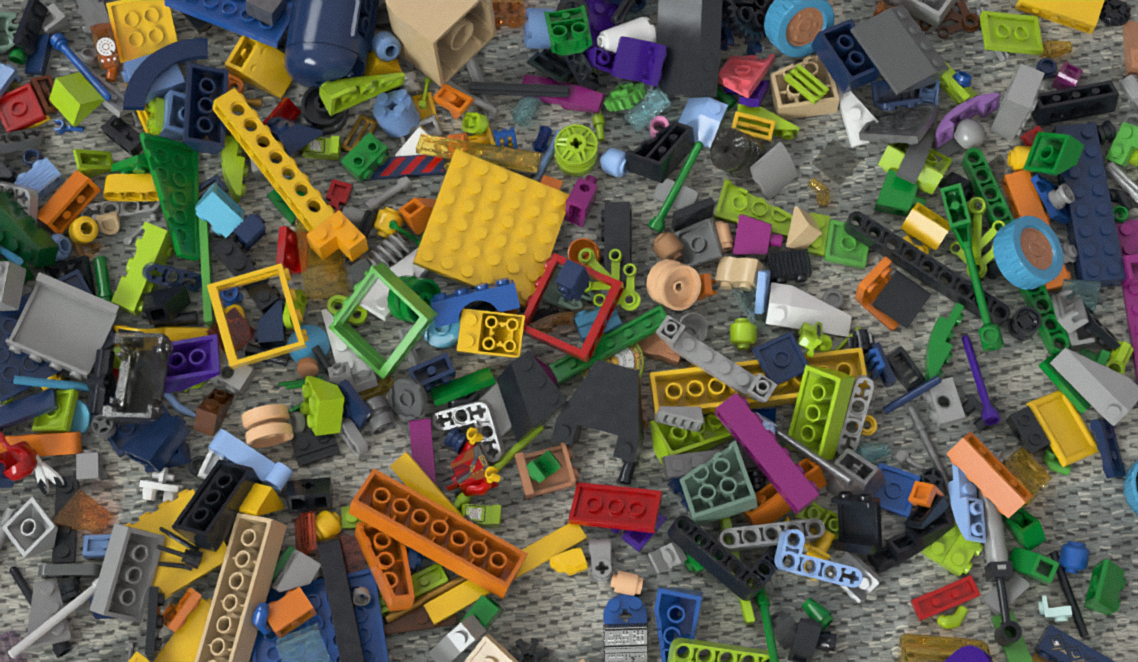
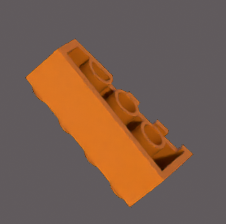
(388, 565)

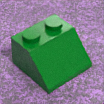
(1104, 588)

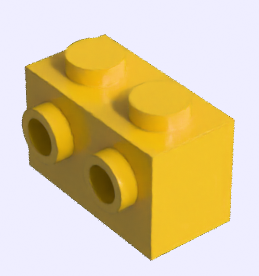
(926, 226)

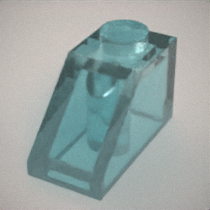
(647, 109)

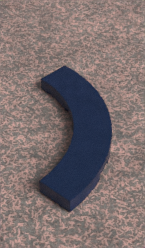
(157, 64)

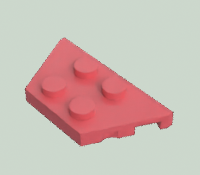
(744, 73)

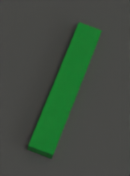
(611, 344)

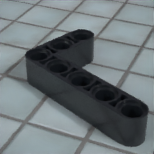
(726, 561)

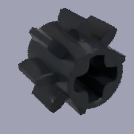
(861, 339)

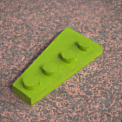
(738, 201)

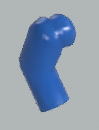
(260, 618)

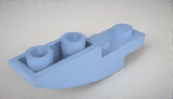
(966, 507)

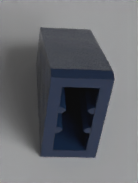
(157, 442)

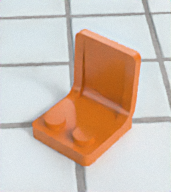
(871, 287)

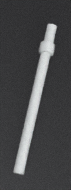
(55, 619)

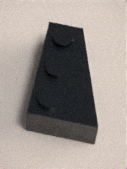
(661, 154)

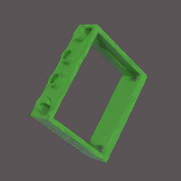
(358, 344)

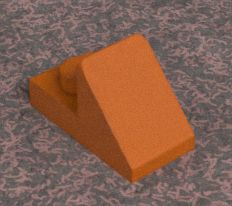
(452, 100)

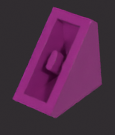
(1067, 76)

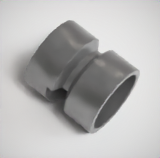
(380, 418)

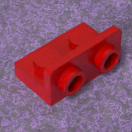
(288, 250)

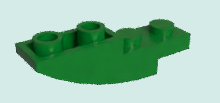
(937, 348)

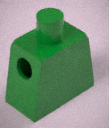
(897, 195)
(486, 610)

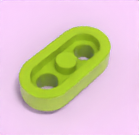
(156, 117)
(475, 123)
(339, 299)
(300, 303)

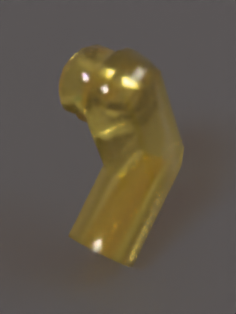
(822, 191)

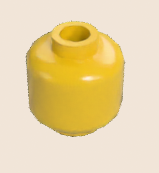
(1017, 157)
(382, 221)
(83, 230)
(327, 525)

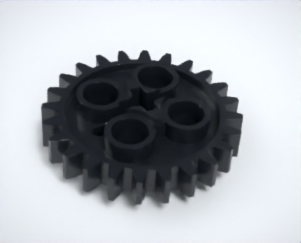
(747, 18)

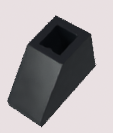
(165, 303)

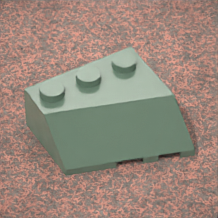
(719, 487)

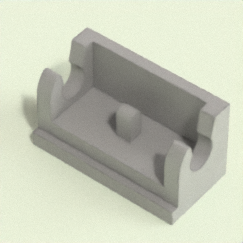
(1069, 312)
(420, 352)

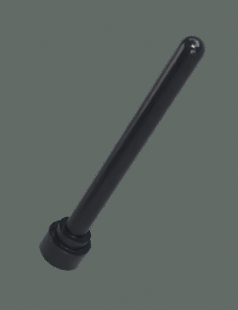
(59, 649)

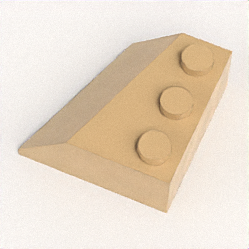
(791, 104)

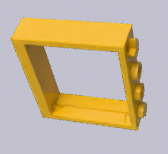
(214, 291)

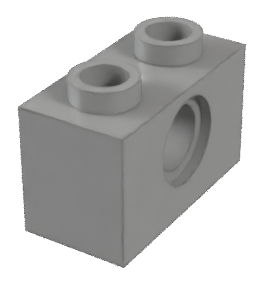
(238, 381)
(945, 415)

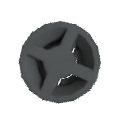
(100, 423)

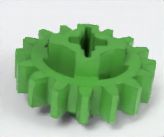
(625, 96)

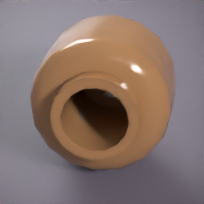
(668, 246)

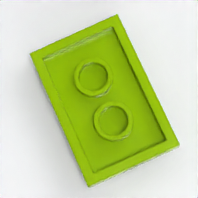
(1011, 33)

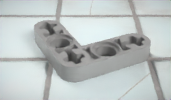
(29, 204)
(480, 420)

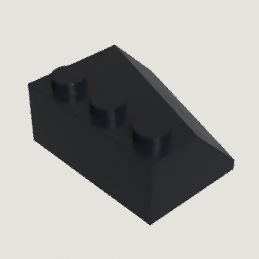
(528, 395)

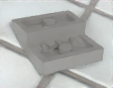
(774, 171)

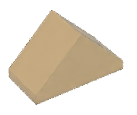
(802, 230)

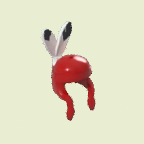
(23, 461)

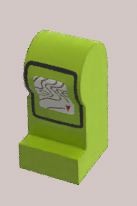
(323, 148)
(483, 514)

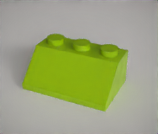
(932, 169)

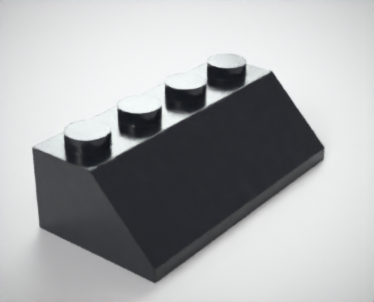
(215, 505)

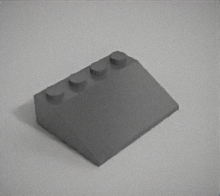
(900, 50)

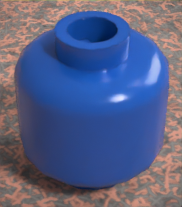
(1074, 557)

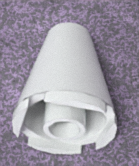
(636, 28)

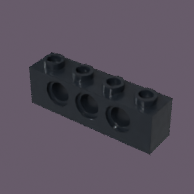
(1075, 103)

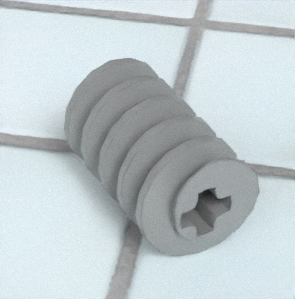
(388, 251)

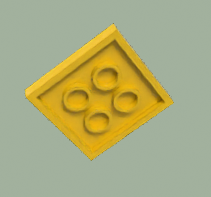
(141, 27)

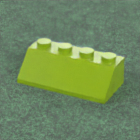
(821, 409)

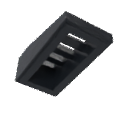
(904, 357)
(937, 508)

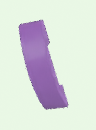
(981, 105)

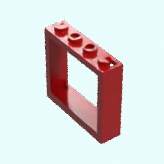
(599, 325)

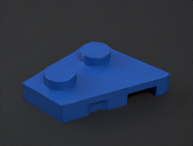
(1043, 187)

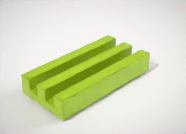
(808, 81)

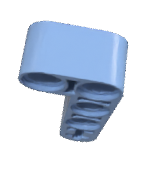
(236, 451)
(818, 565)

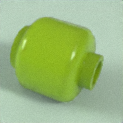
(743, 334)

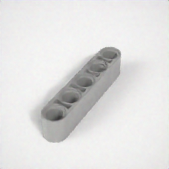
(761, 541)

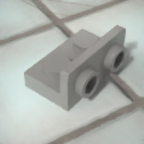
(869, 581)

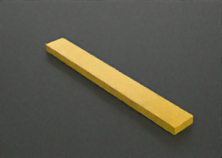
(538, 554)

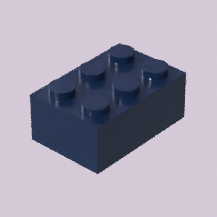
(844, 57)

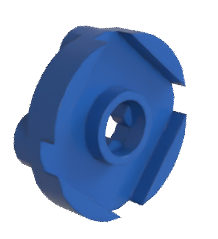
(620, 603)

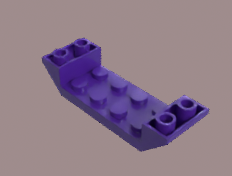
(599, 20)

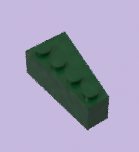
(22, 235)

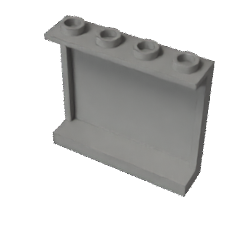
(63, 326)

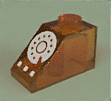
(105, 45)

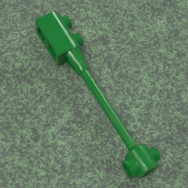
(961, 225)

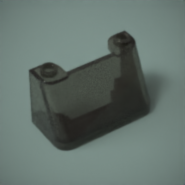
(140, 378)

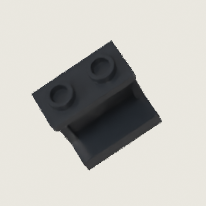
(858, 523)

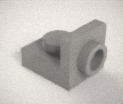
(667, 557)

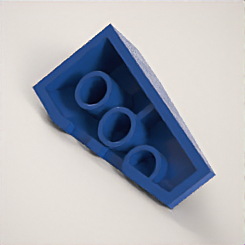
(676, 616)

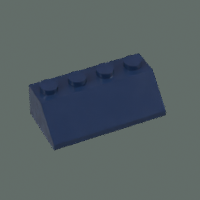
(202, 126)

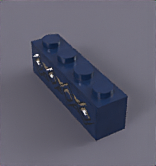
(1061, 647)

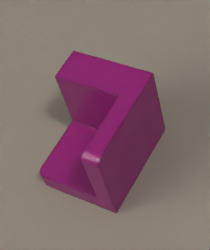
(1130, 265)

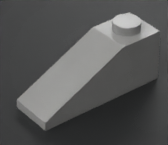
(458, 640)

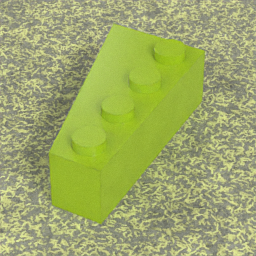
(154, 247)

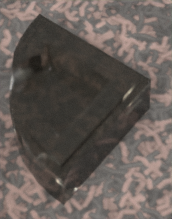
(997, 167)

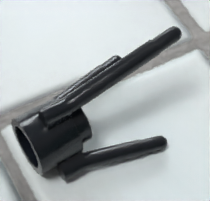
(190, 557)

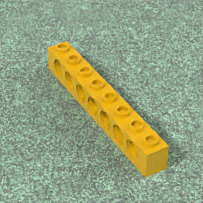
(262, 156)

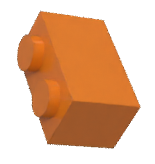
(290, 612)

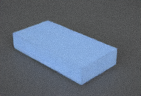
(762, 291)

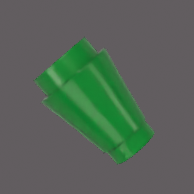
(818, 613)

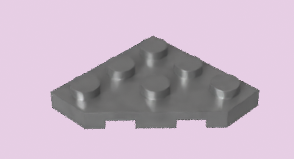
(901, 127)

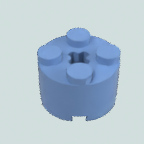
(535, 29)
(396, 113)

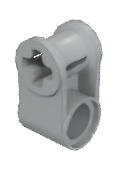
(601, 555)

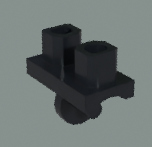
(972, 405)

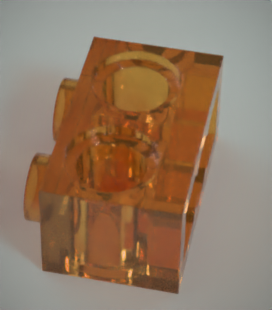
(504, 17)

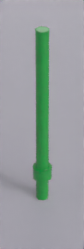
(763, 603)

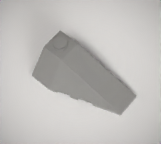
(1102, 387)

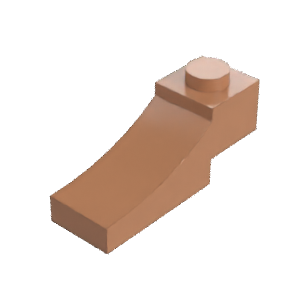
(657, 349)

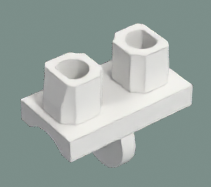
(151, 487)

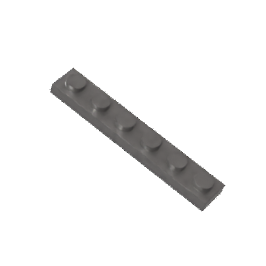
(681, 464)

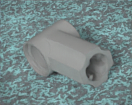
(1130, 88)

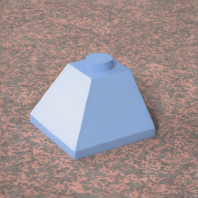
(705, 117)

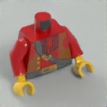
(472, 469)

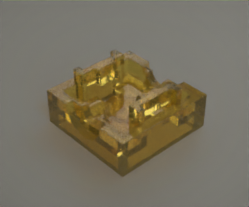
(1038, 476)

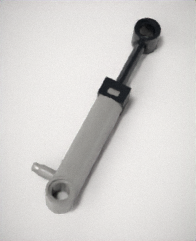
(998, 569)

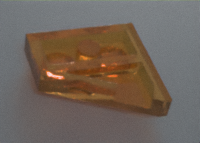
(84, 514)

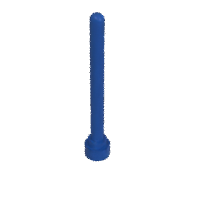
(60, 43)

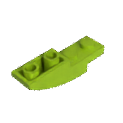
(233, 167)

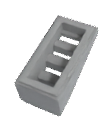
(681, 417)

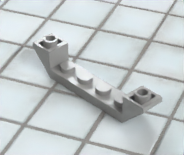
(714, 363)

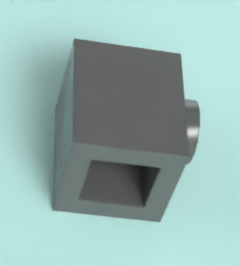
(356, 269)

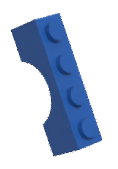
(501, 295)

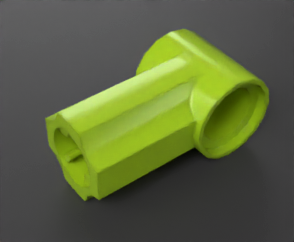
(1119, 358)

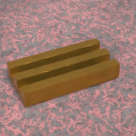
(345, 147)

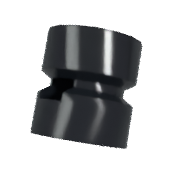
(1024, 323)

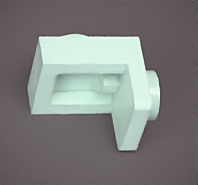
(1059, 614)

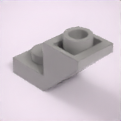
(361, 381)

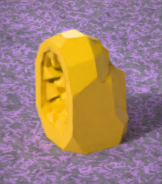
(569, 562)

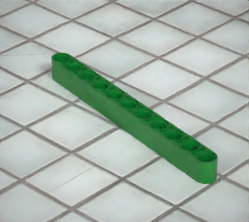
(999, 205)

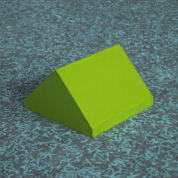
(75, 97)

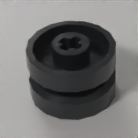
(317, 114)

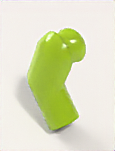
(954, 620)

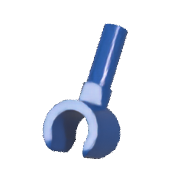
(61, 130)

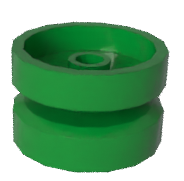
(422, 287)

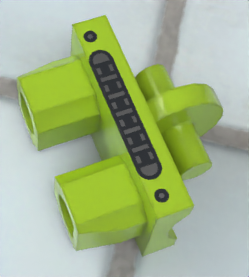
(813, 338)

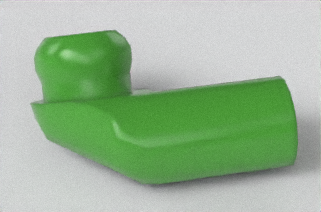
(1053, 463)

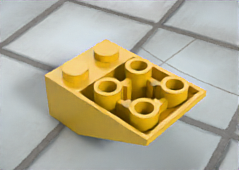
(259, 66)
(490, 333)

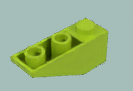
(782, 127)

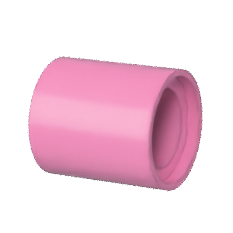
(657, 121)

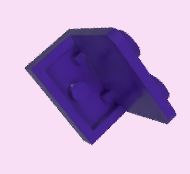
(639, 60)

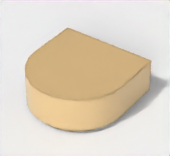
(109, 223)

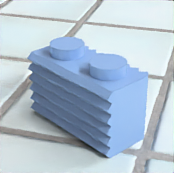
(42, 178)

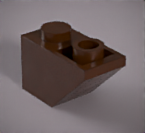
(212, 412)

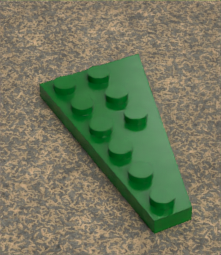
(177, 185)

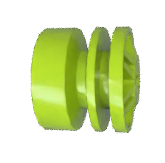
(576, 161)

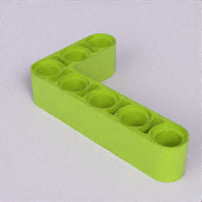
(715, 651)

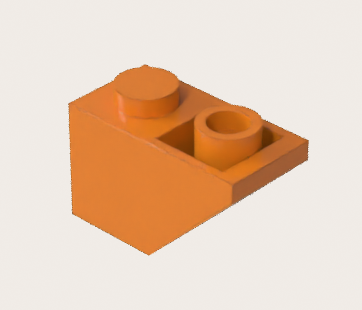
(417, 213)

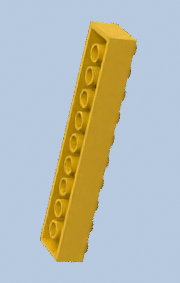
(699, 389)

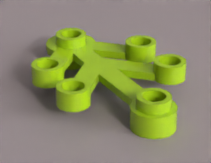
(978, 241)
(615, 273)

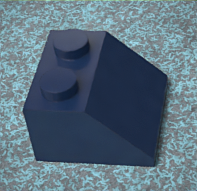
(292, 133)

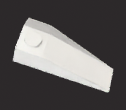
(792, 307)

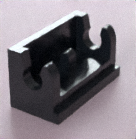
(123, 135)

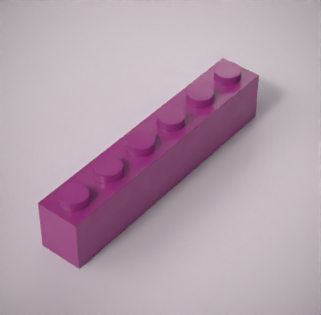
(767, 453)

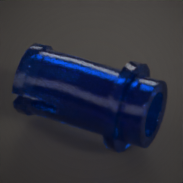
(542, 139)

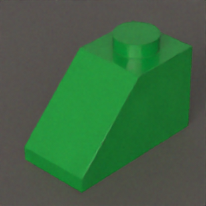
(1025, 529)

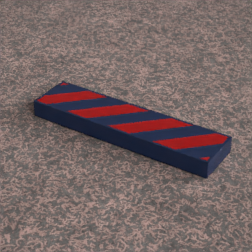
(409, 166)

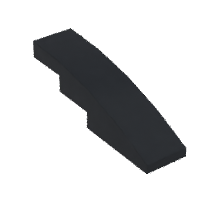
(909, 543)

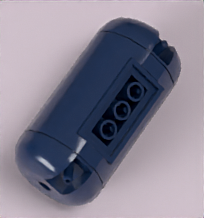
(329, 39)

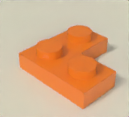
(175, 615)

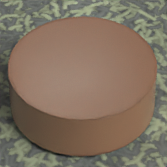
(307, 367)

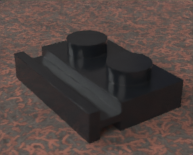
(313, 448)

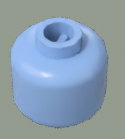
(614, 162)

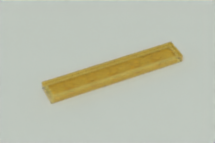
(496, 155)

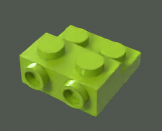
(953, 552)

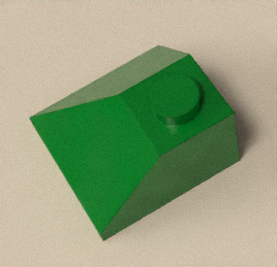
(1053, 153)

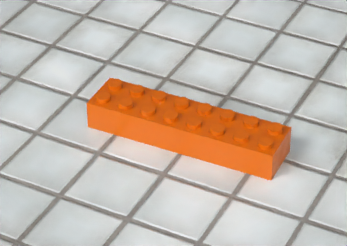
(437, 533)

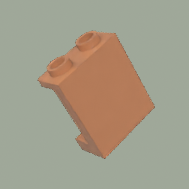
(560, 480)

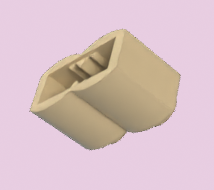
(738, 273)

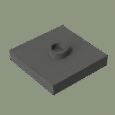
(700, 243)

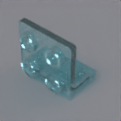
(303, 646)

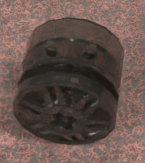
(736, 152)

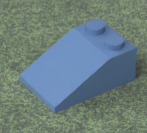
(173, 116)

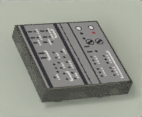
(625, 642)

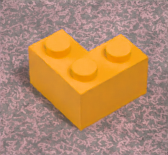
(337, 234)

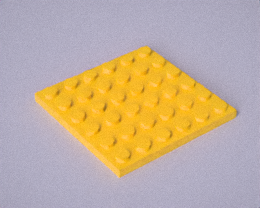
(491, 226)

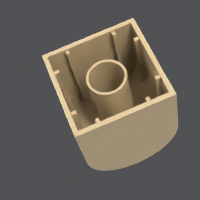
(441, 33)

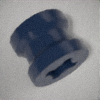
(456, 440)

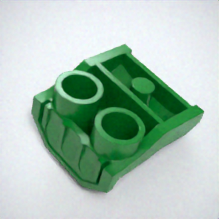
(568, 30)

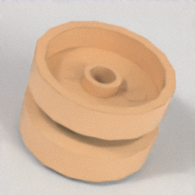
(673, 284)
(267, 426)

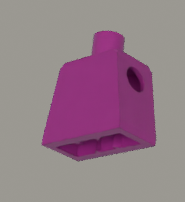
(581, 200)
(754, 236)

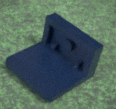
(887, 100)

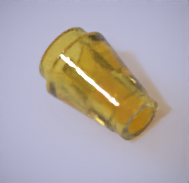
(1055, 49)

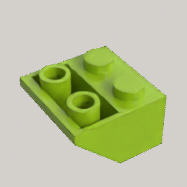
(322, 406)

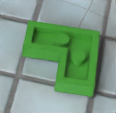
(1123, 145)

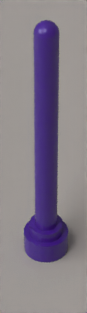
(989, 414)

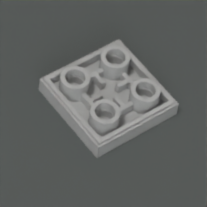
(495, 398)

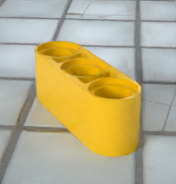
(130, 188)

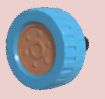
(795, 23)
(1026, 253)

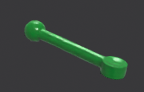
(393, 225)

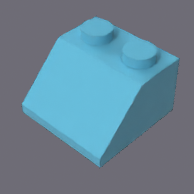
(219, 211)

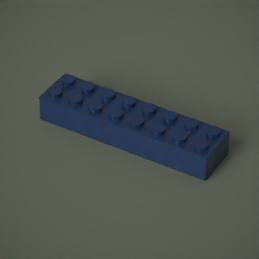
(1091, 214)

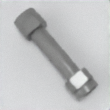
(402, 184)

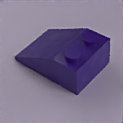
(192, 362)

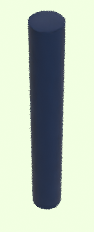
(912, 394)

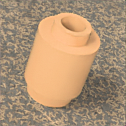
(725, 236)
(627, 583)

